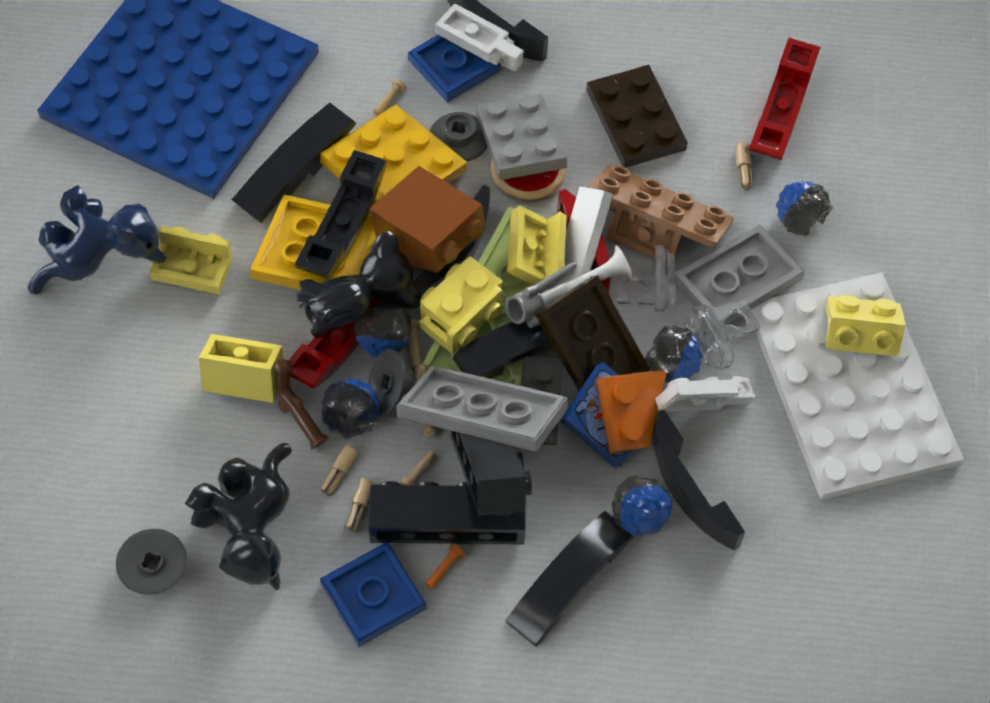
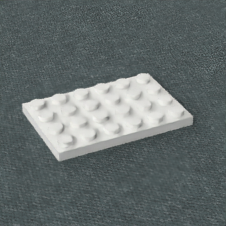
(852, 412)

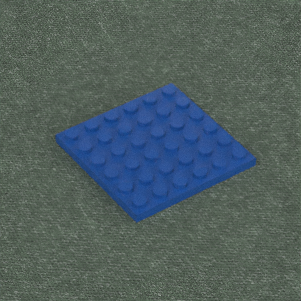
(180, 87)

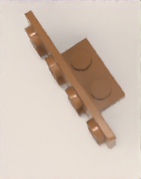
(657, 216)

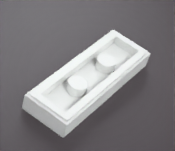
(584, 231)

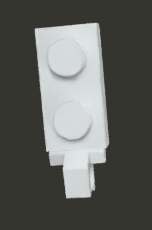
(479, 37)
(704, 394)

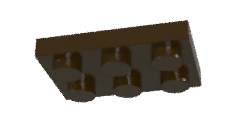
(636, 116)
(590, 331)

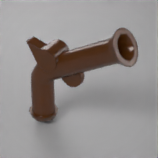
(293, 404)

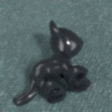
(382, 276)
(257, 501)

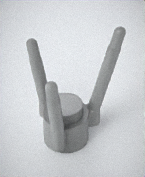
(524, 305)

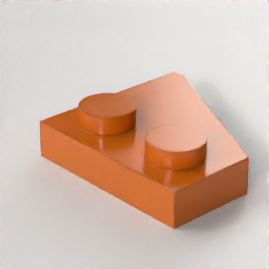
(630, 408)

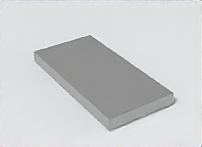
(483, 407)

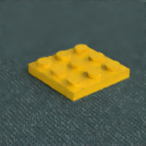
(402, 143)
(286, 237)

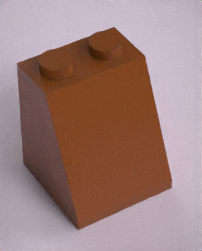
(428, 219)

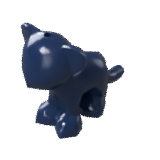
(82, 252)

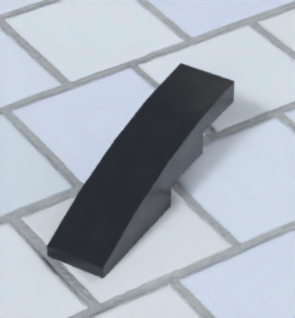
(293, 161)

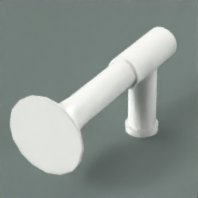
(615, 266)

